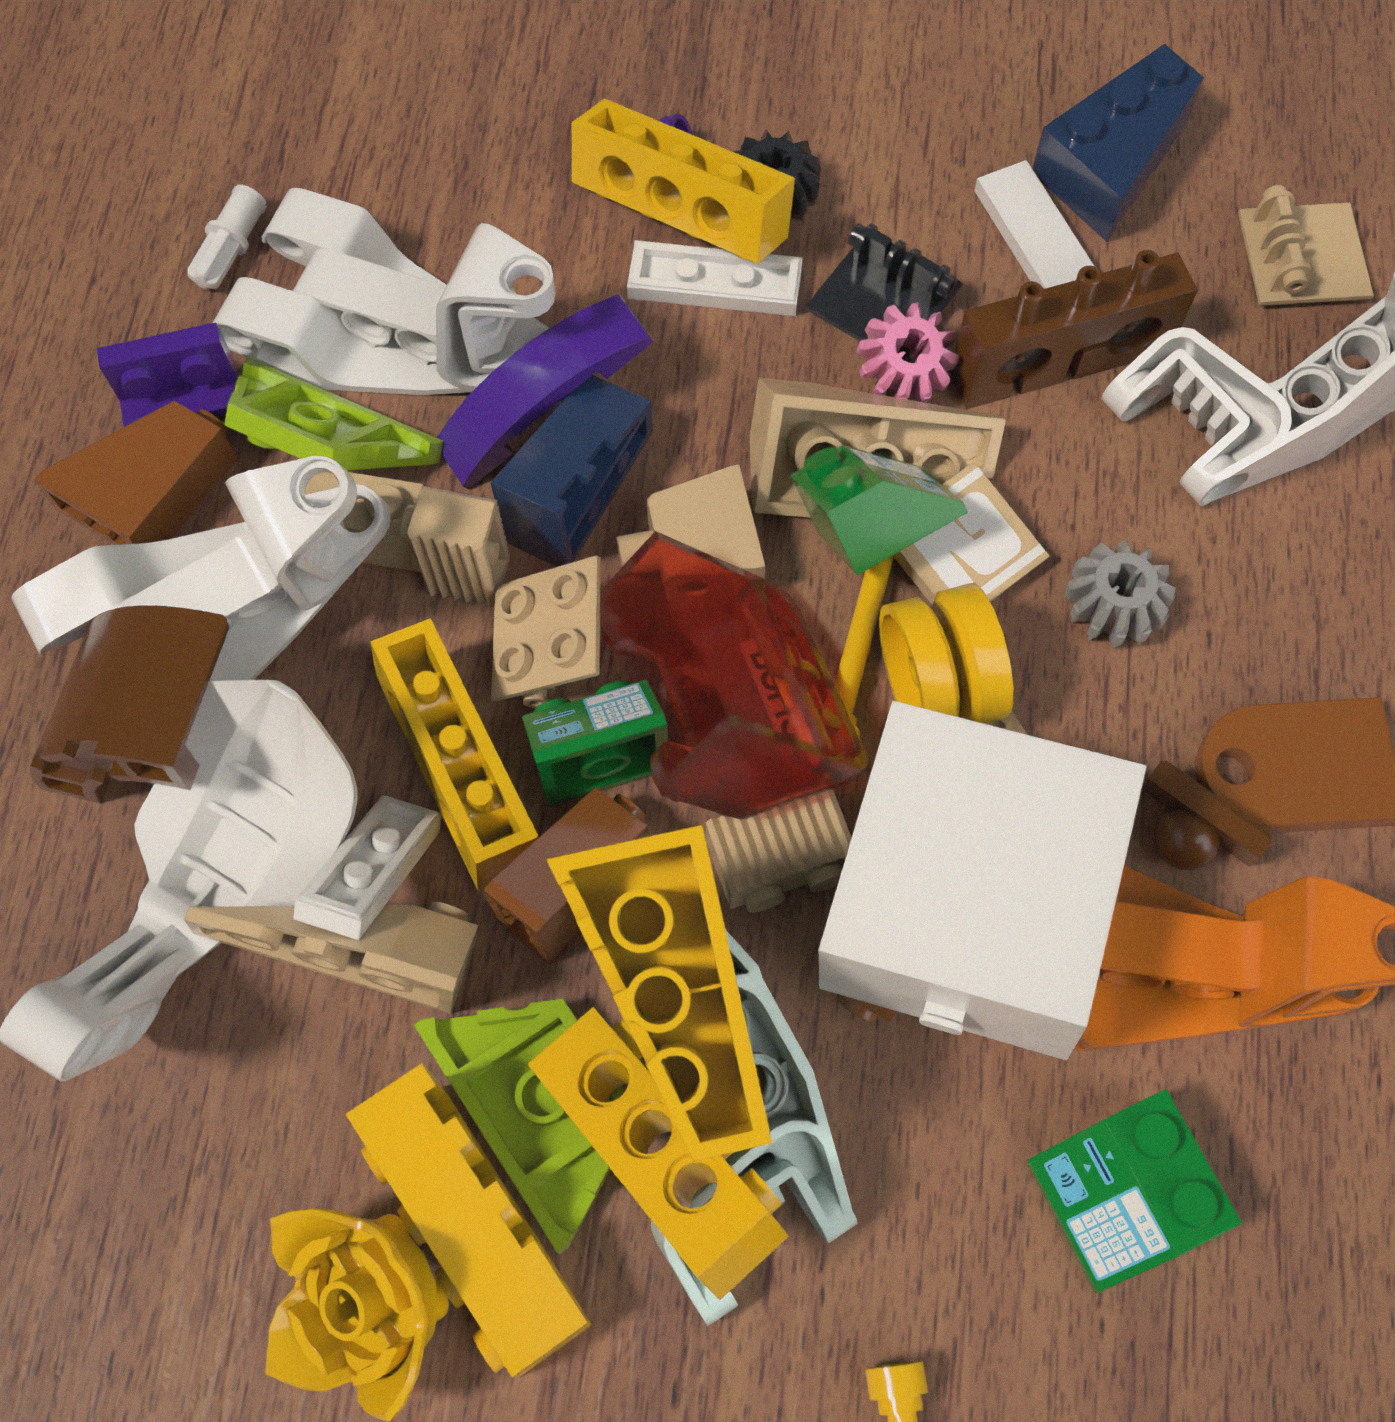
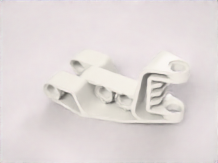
(376, 318)
(1257, 424)
(258, 573)

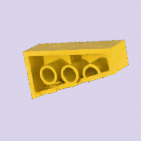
(668, 962)
(468, 1221)

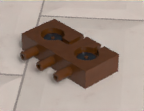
(1075, 325)

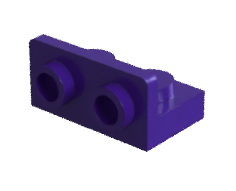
(173, 366)

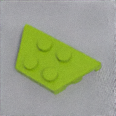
(310, 421)
(518, 1116)

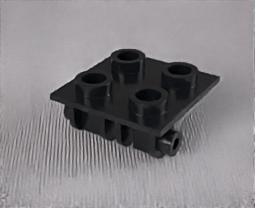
(876, 277)

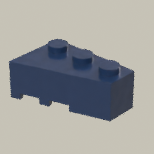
(1116, 137)
(571, 470)

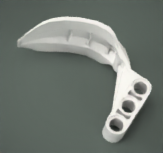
(248, 833)

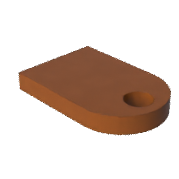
(1305, 764)

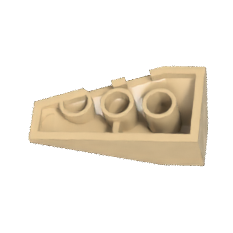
(802, 418)
(402, 953)

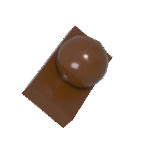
(1199, 823)

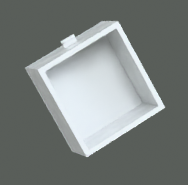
(981, 880)

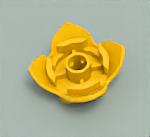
(356, 1308)

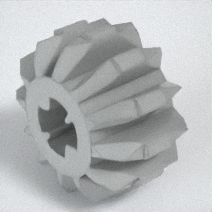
(1143, 590)

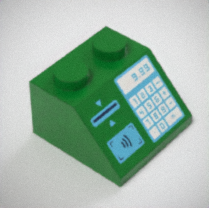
(872, 503)
(595, 739)
(1133, 1192)

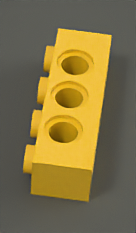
(682, 180)
(453, 750)
(715, 1240)

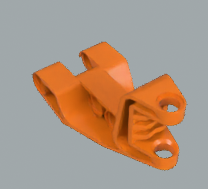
(1203, 971)

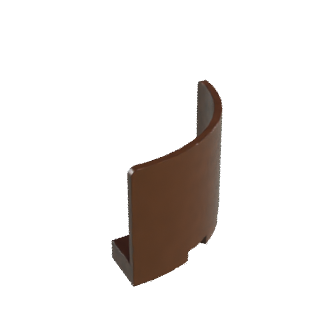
(130, 701)

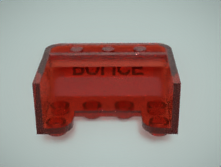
(741, 679)

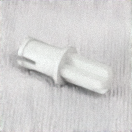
(226, 237)

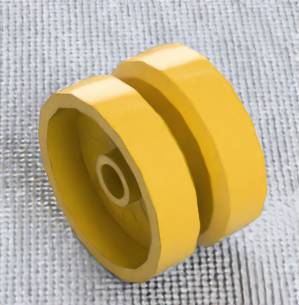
(948, 655)

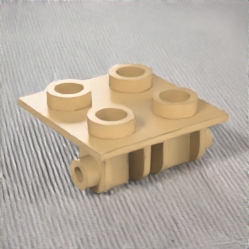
(1303, 251)
(546, 631)

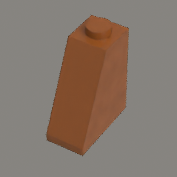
(142, 477)
(527, 892)

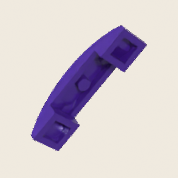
(536, 380)

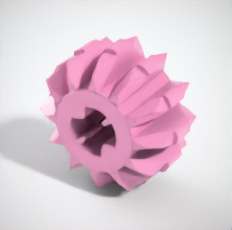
(916, 334)

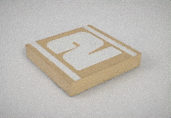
(980, 547)

